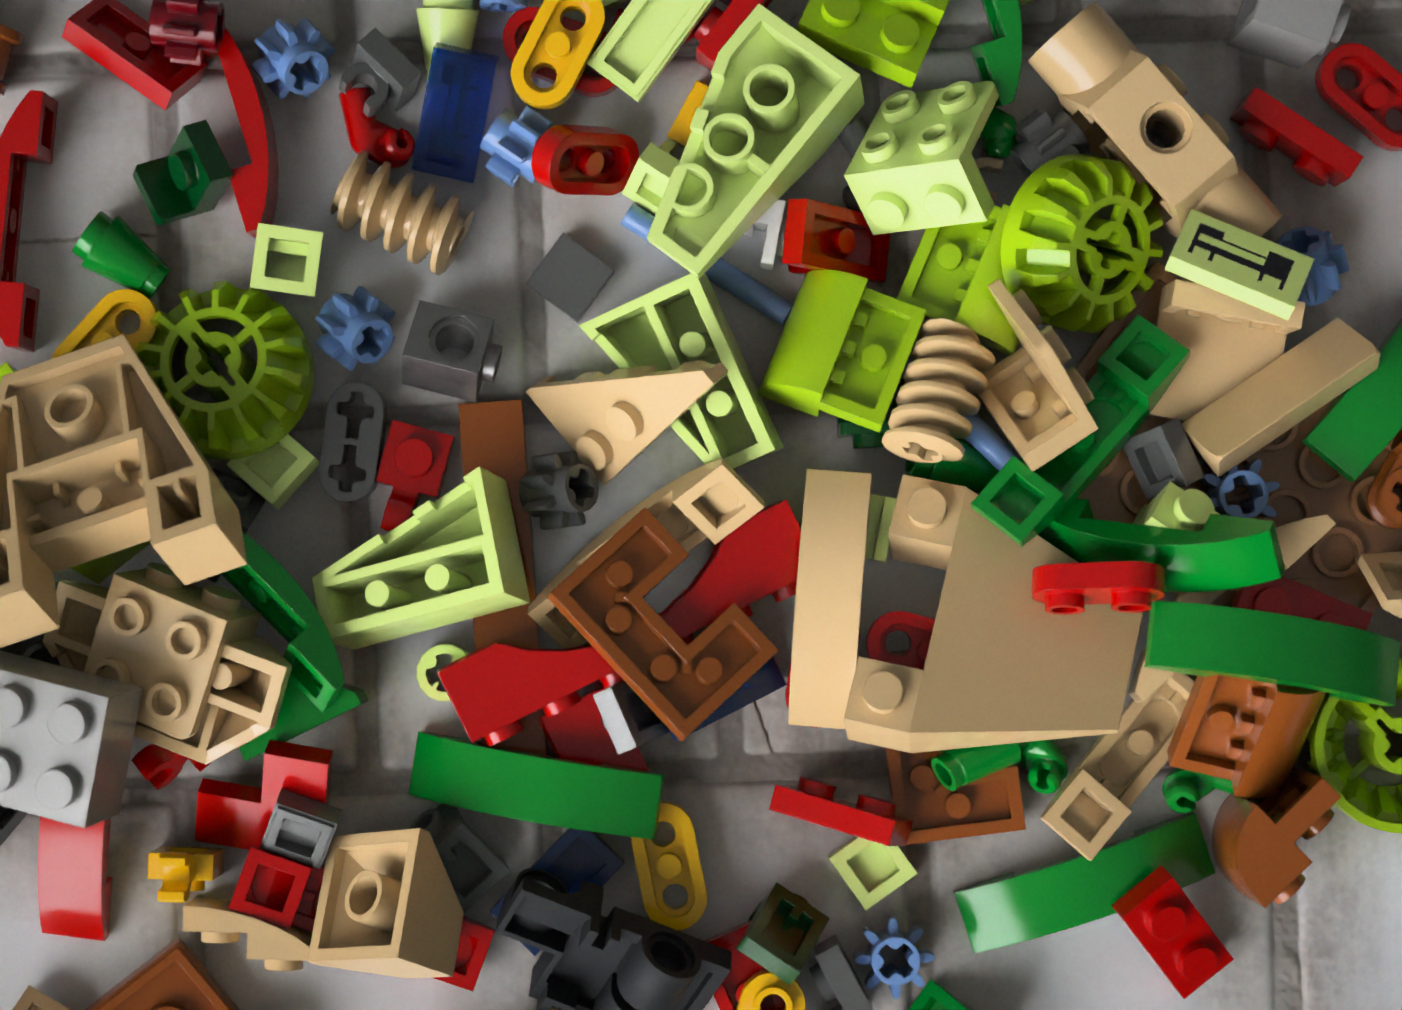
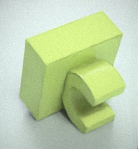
(651, 175)

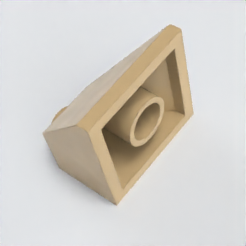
(387, 907)

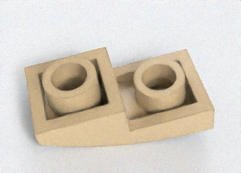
(278, 946)

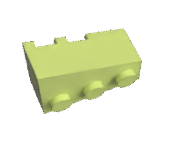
(688, 325)
(429, 572)

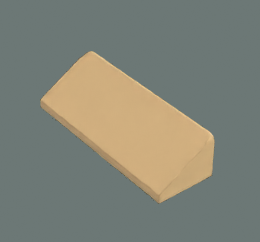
(1281, 395)

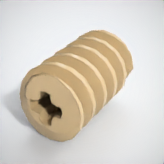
(400, 214)
(938, 393)

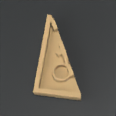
(622, 412)

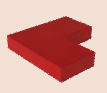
(240, 813)

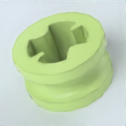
(430, 660)

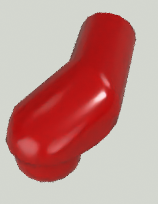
(374, 136)

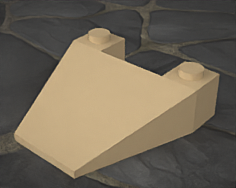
(96, 469)
(995, 656)

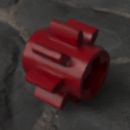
(187, 28)

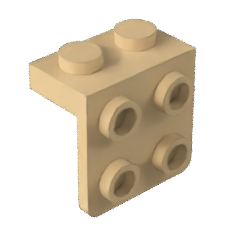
(1224, 340)
(1031, 392)
(167, 642)

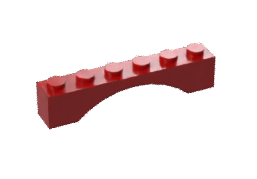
(509, 682)

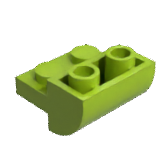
(875, 34)
(953, 275)
(842, 349)

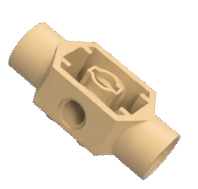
(1120, 93)

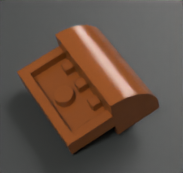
(1244, 732)
(1258, 840)

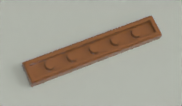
(496, 441)

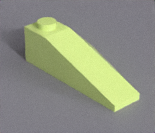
(760, 127)

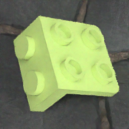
(919, 162)

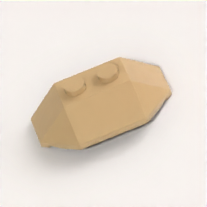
(242, 696)

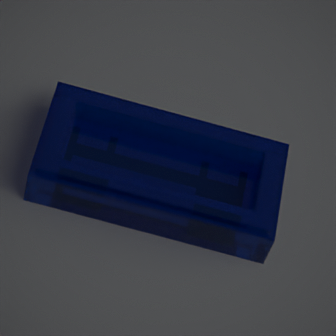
(454, 112)

